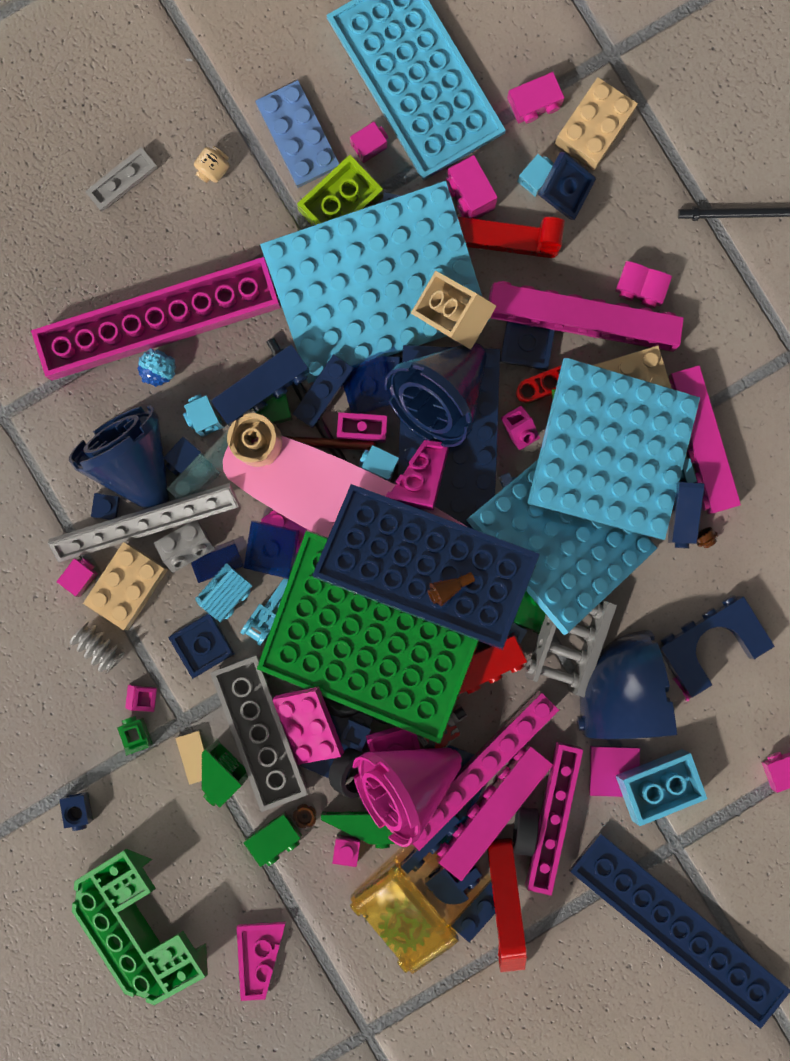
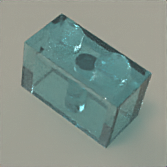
(194, 478)

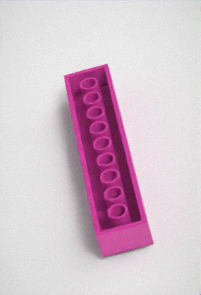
(155, 319)

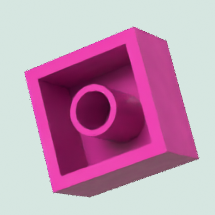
(471, 189)

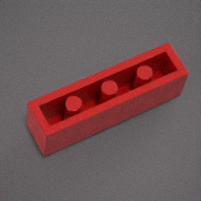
(490, 664)

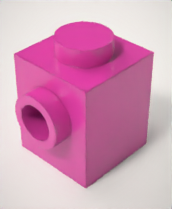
(524, 431)

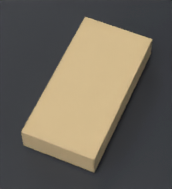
(191, 751)

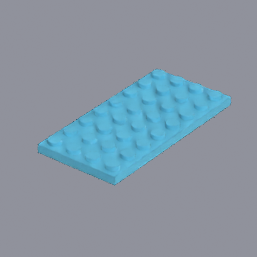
(417, 80)

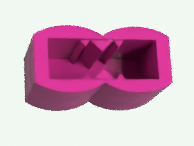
(643, 284)

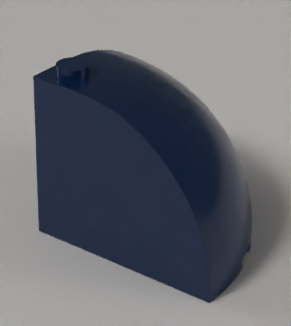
(628, 692)

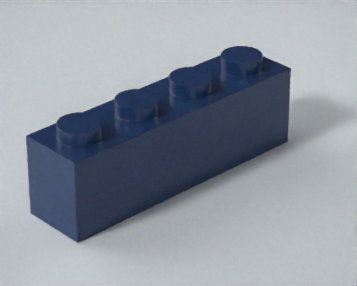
(261, 385)

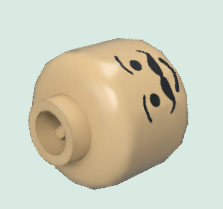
(211, 164)

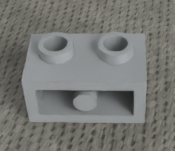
(184, 546)

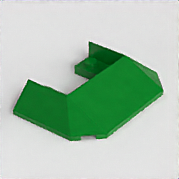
(123, 936)

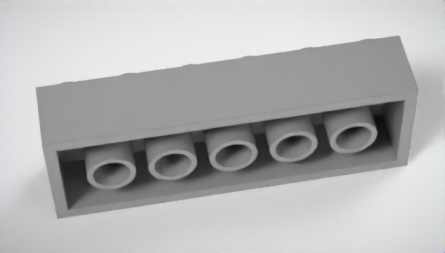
(259, 734)

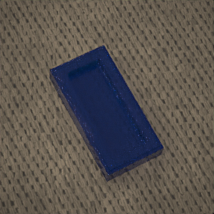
(209, 564)

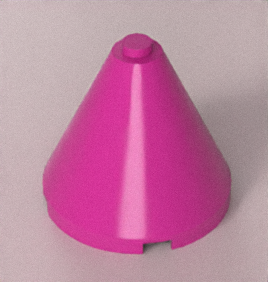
(405, 788)

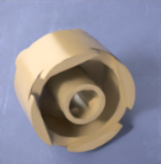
(248, 428)

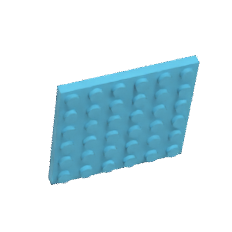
(613, 449)
(577, 556)

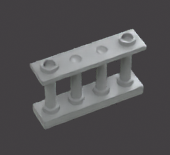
(585, 658)

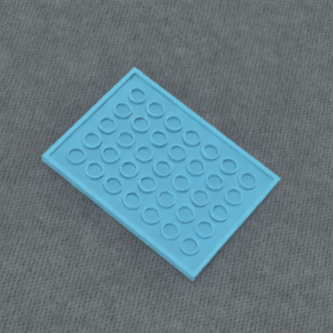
(361, 274)

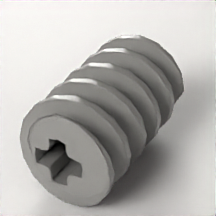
(97, 648)

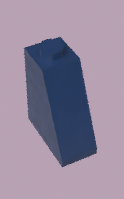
(686, 514)

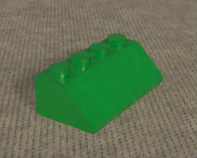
(220, 774)

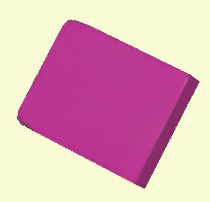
(141, 698)

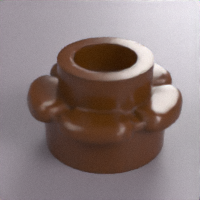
(706, 537)
(304, 822)

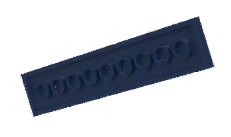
(680, 930)

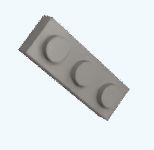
(121, 179)

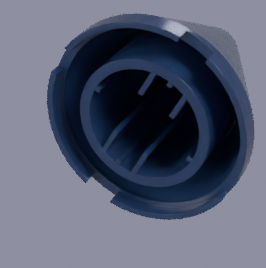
(439, 393)
(126, 457)

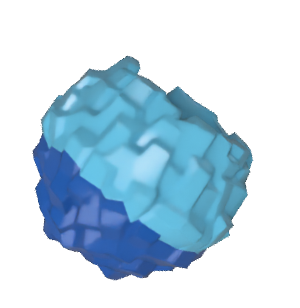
(156, 367)

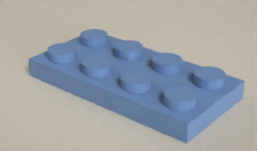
(297, 134)

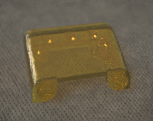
(403, 918)

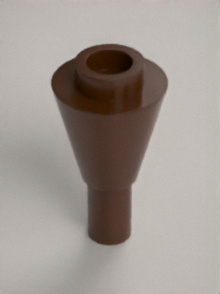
(444, 590)

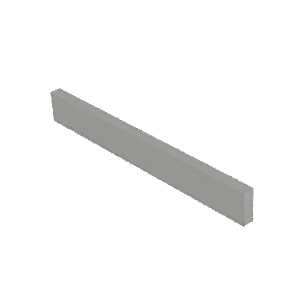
(144, 522)

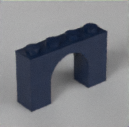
(735, 616)

